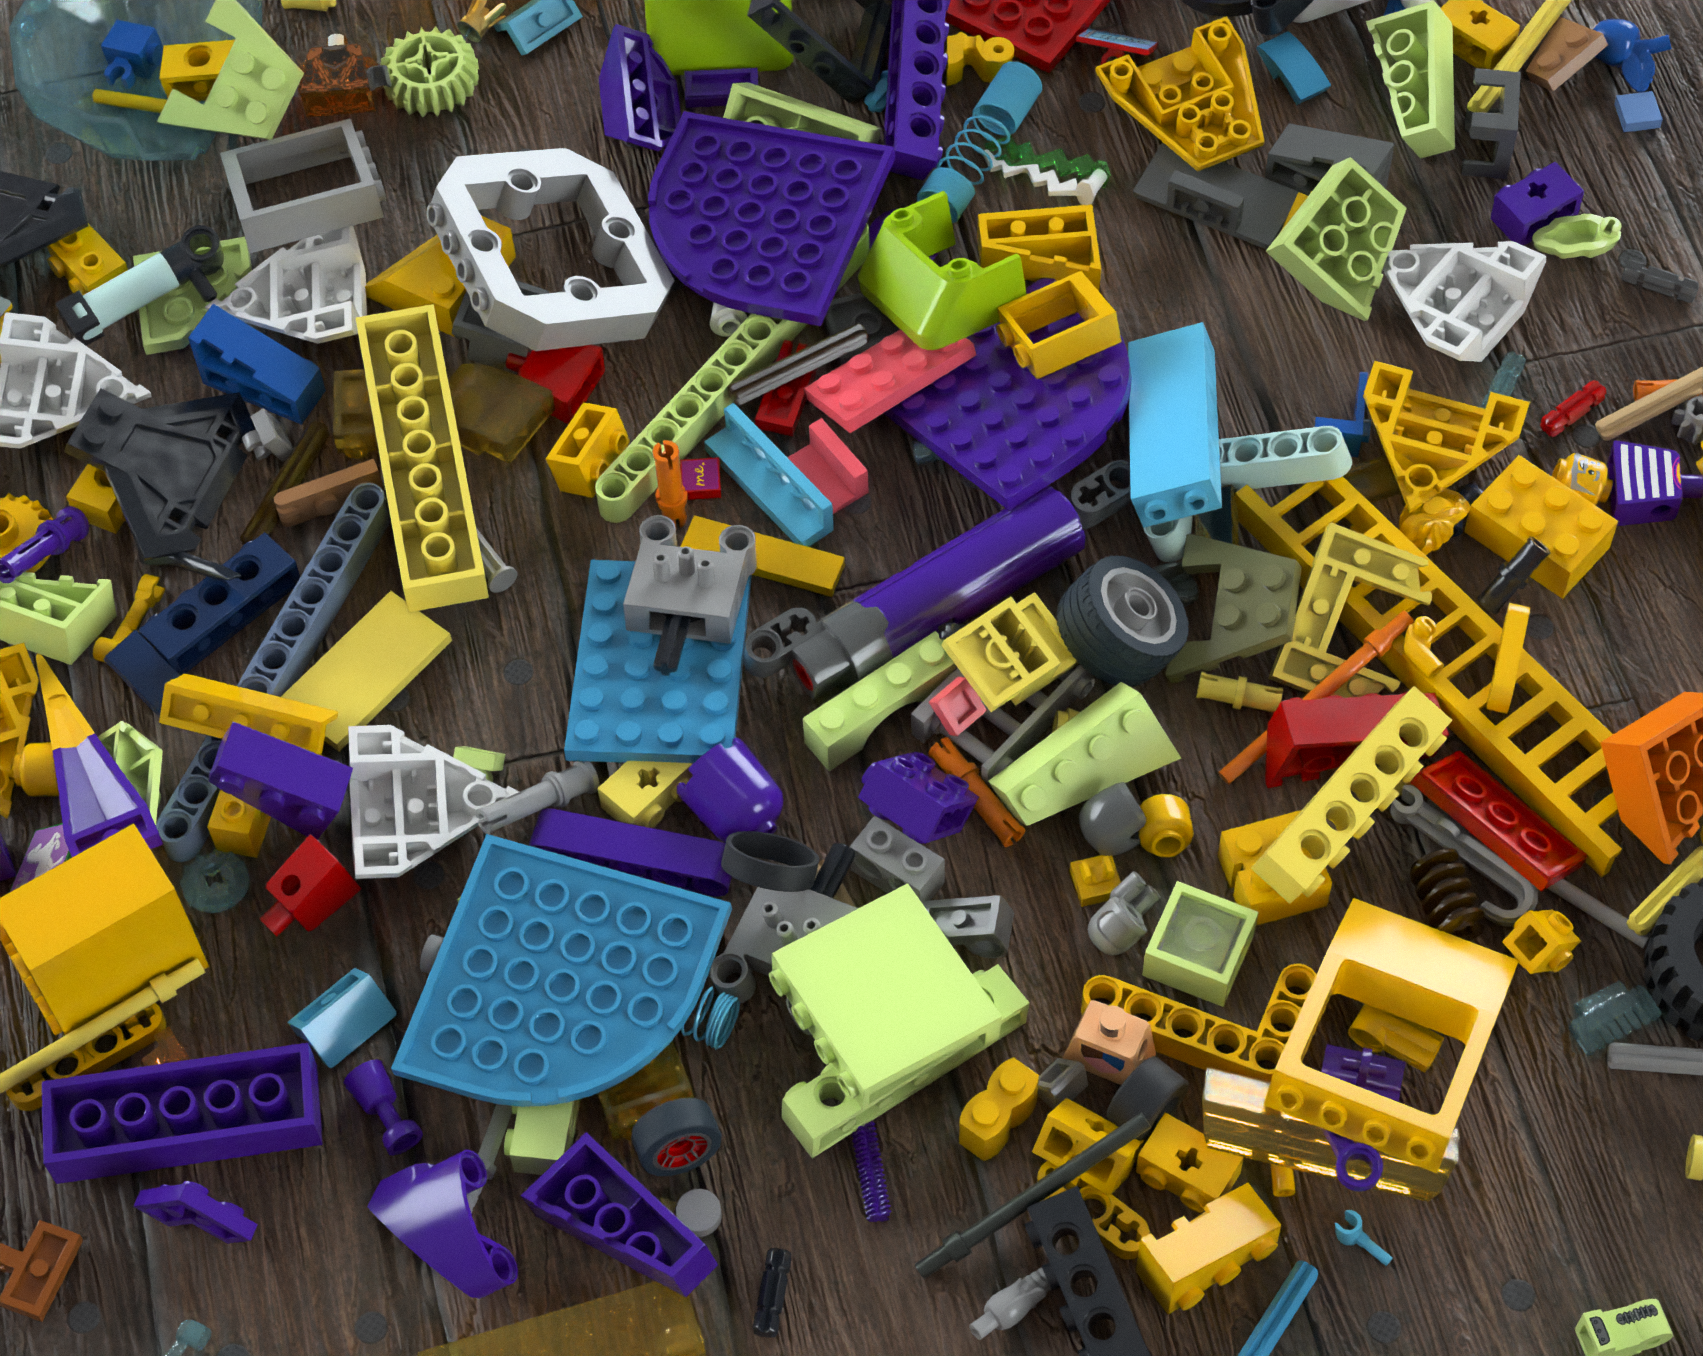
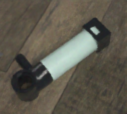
(144, 283)

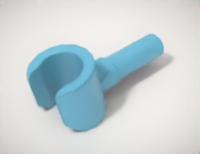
(1357, 1236)

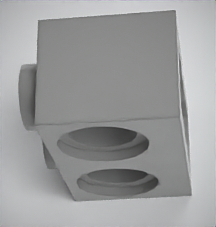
(893, 859)

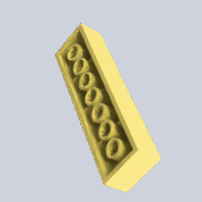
(421, 459)

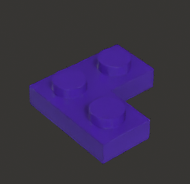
(190, 1205)

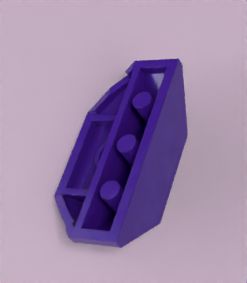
(637, 91)

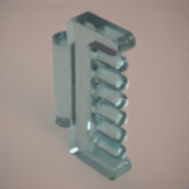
(1606, 1006)

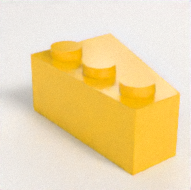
(1207, 1248)

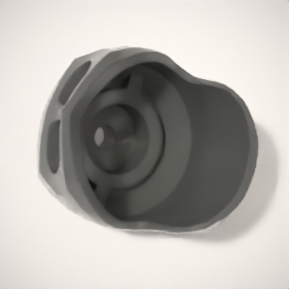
(1111, 820)

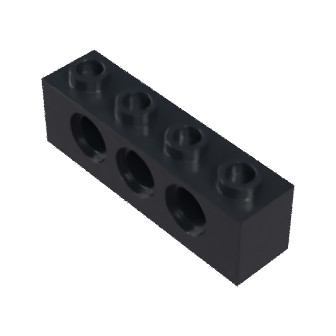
(1065, 1216)

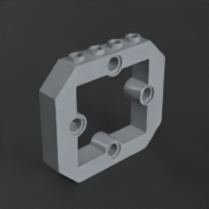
(582, 310)

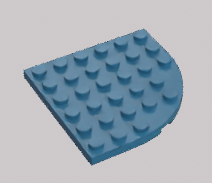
(557, 978)

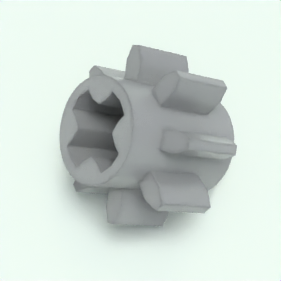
(1690, 419)

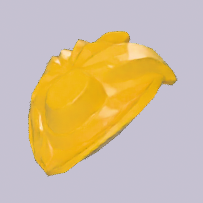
(1434, 520)

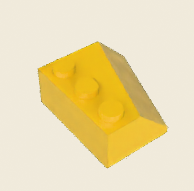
(430, 278)

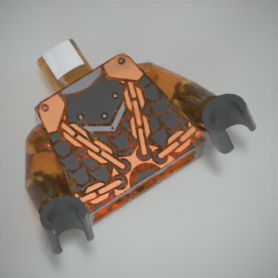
(339, 79)

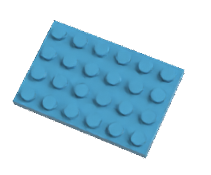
(630, 709)

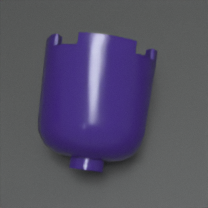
(732, 792)

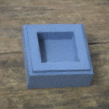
(1638, 111)

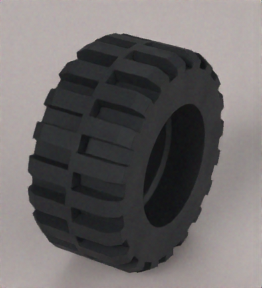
(1673, 961)

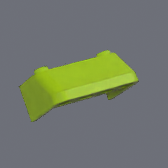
(931, 301)

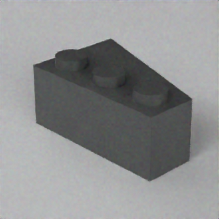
(1307, 153)

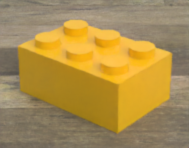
(1534, 504)

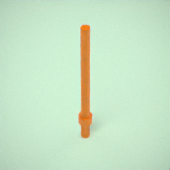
(1375, 645)

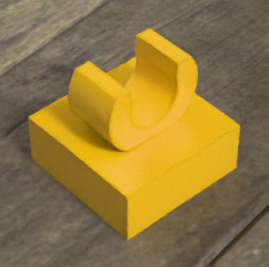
(1094, 879)

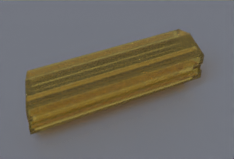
(1244, 1127)

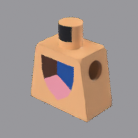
(1110, 1042)

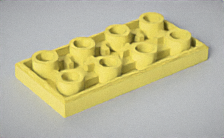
(370, 665)

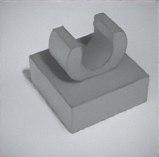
(268, 437)

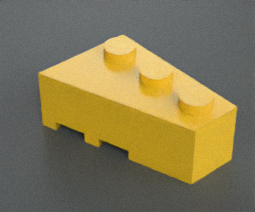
(1047, 240)

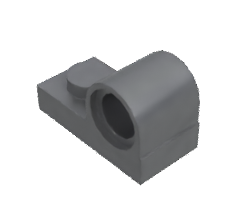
(976, 922)

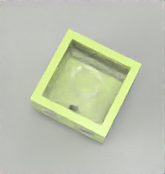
(1200, 943)

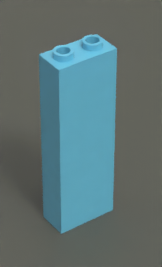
(1174, 426)

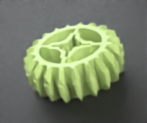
(451, 77)

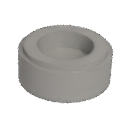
(699, 1211)

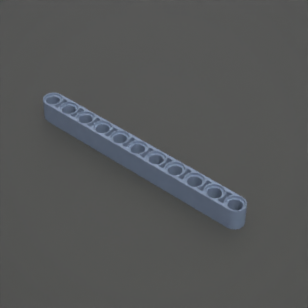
(281, 649)

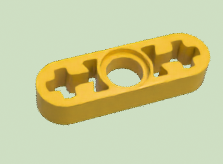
(1508, 658)
(1125, 1220)

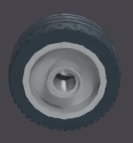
(1122, 621)

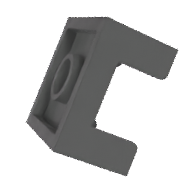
(1496, 125)

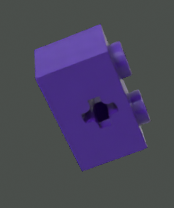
(1535, 202)

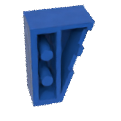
(245, 361)

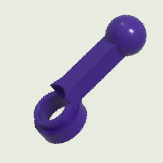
(1347, 1151)

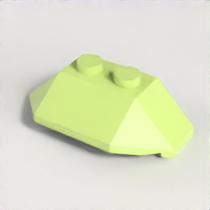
(138, 760)

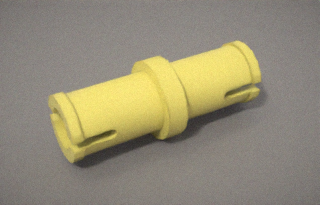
(1239, 692)

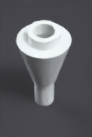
(725, 320)

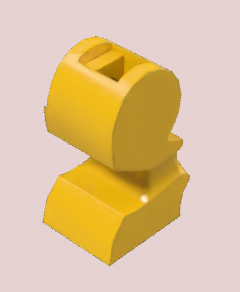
(982, 56)

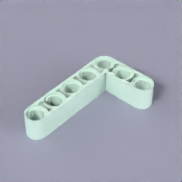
(1262, 463)

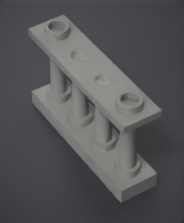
(1075, 685)

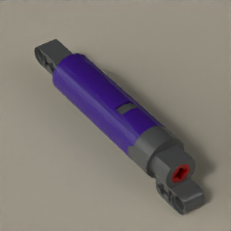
(939, 588)

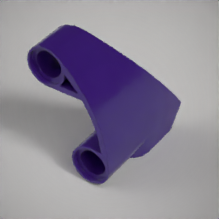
(432, 1217)

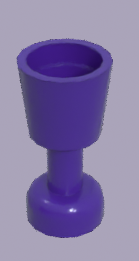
(375, 1094)

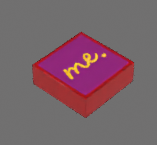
(701, 478)

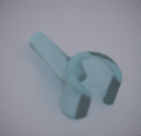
(190, 1334)

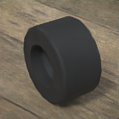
(1150, 1090)

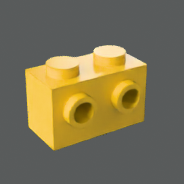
(85, 260)
(587, 449)

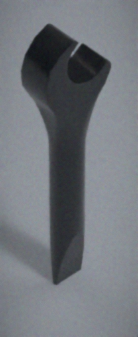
(194, 564)

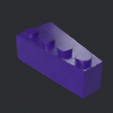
(614, 1213)

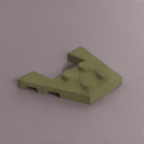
(1252, 604)

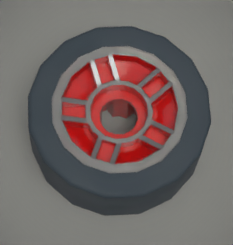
(676, 1137)

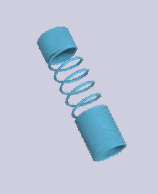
(1001, 112)

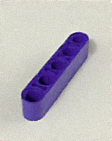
(635, 850)

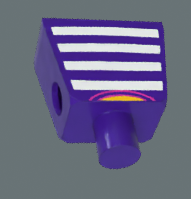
(1648, 483)

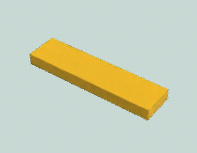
(776, 558)

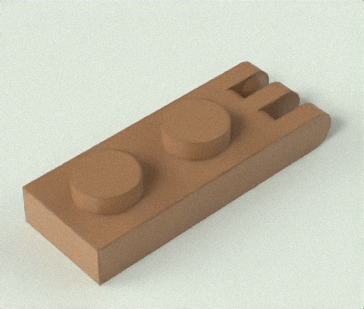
(323, 494)

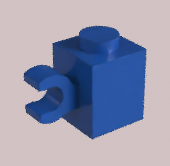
(131, 52)

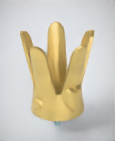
(479, 20)

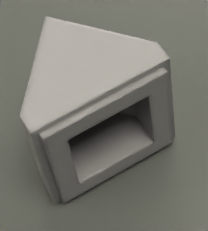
(1061, 1081)

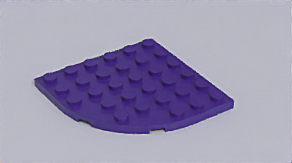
(763, 212)
(1015, 429)

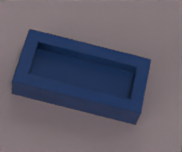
(141, 669)

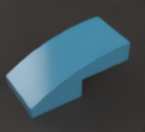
(1295, 66)

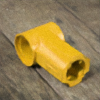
(1395, 1035)

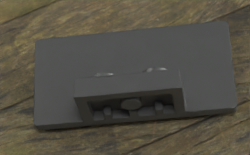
(1217, 197)

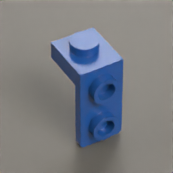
(1353, 431)

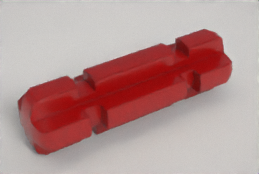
(1573, 408)

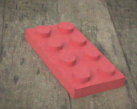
(883, 378)

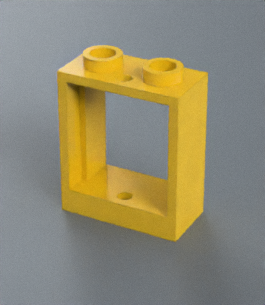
(1052, 304)

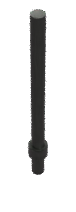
(959, 1244)

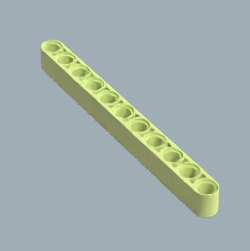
(743, 353)

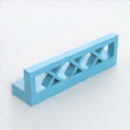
(771, 479)

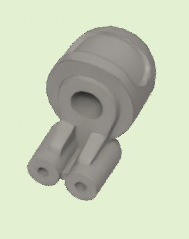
(1120, 919)

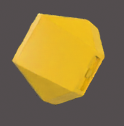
(1194, 98)

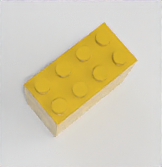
(96, 930)

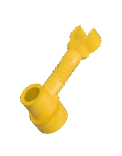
(145, 597)

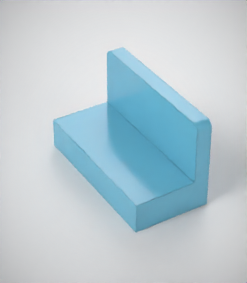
(538, 22)
(343, 1017)

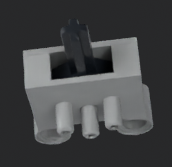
(687, 589)
(777, 920)

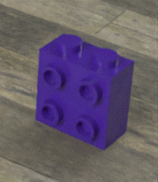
(917, 796)

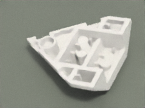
(305, 290)
(1464, 294)
(50, 380)
(408, 800)

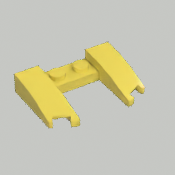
(1338, 561)

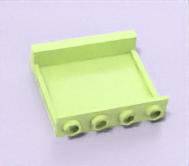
(882, 993)

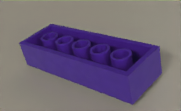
(181, 1113)

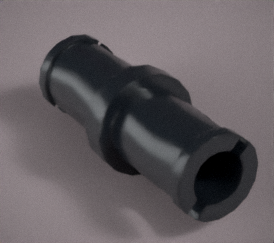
(1513, 575)

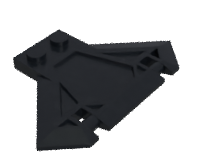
(35, 215)
(165, 463)

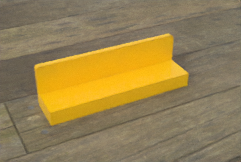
(212, 706)

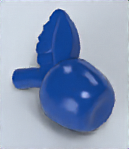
(1630, 52)

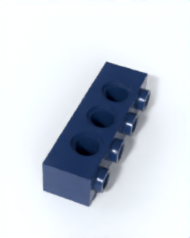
(241, 604)

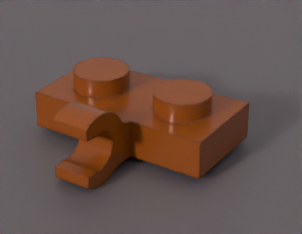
(38, 1269)

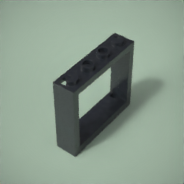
(846, 78)

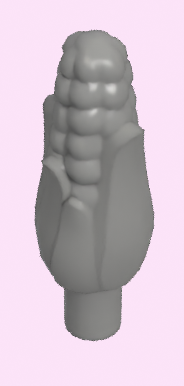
(1011, 1304)

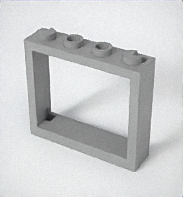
(313, 213)

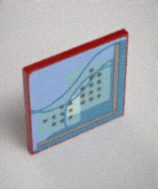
(1116, 43)

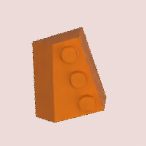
(1659, 774)

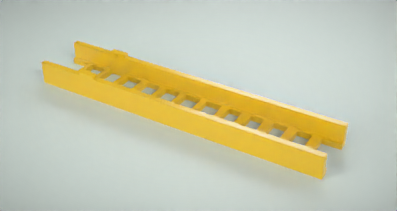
(1485, 739)

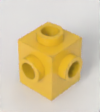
(1542, 941)

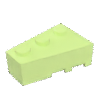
(55, 616)

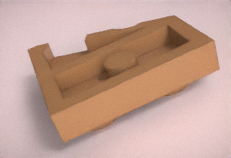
(1564, 53)

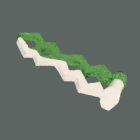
(1031, 163)

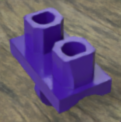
(1365, 1070)

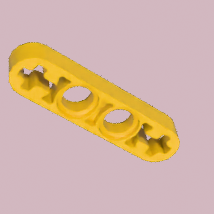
(92, 1061)

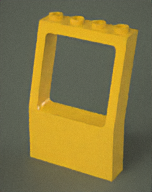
(1417, 977)

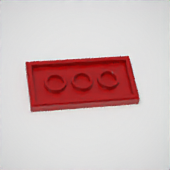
(1499, 820)

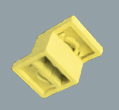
(1010, 651)

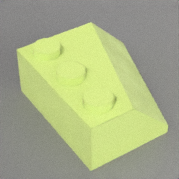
(1341, 238)

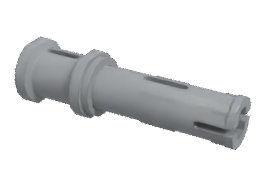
(554, 791)

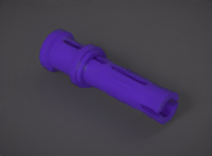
(51, 538)

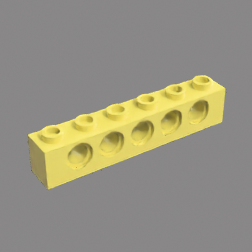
(1285, 865)

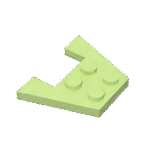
(250, 87)

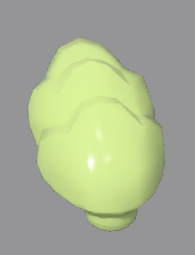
(1578, 236)

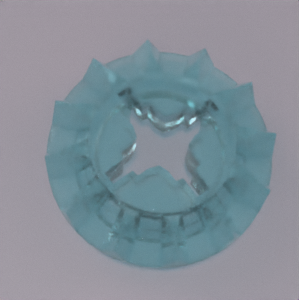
(218, 896)

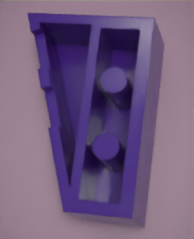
(280, 779)

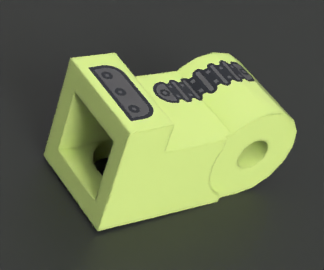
(1623, 1330)

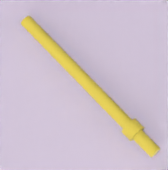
(160, 988)

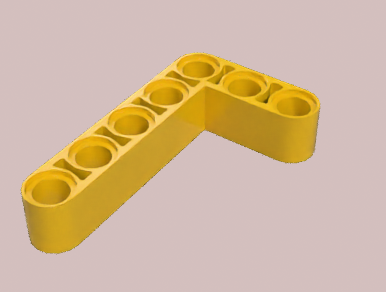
(1209, 1029)

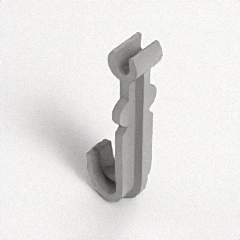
(1471, 851)

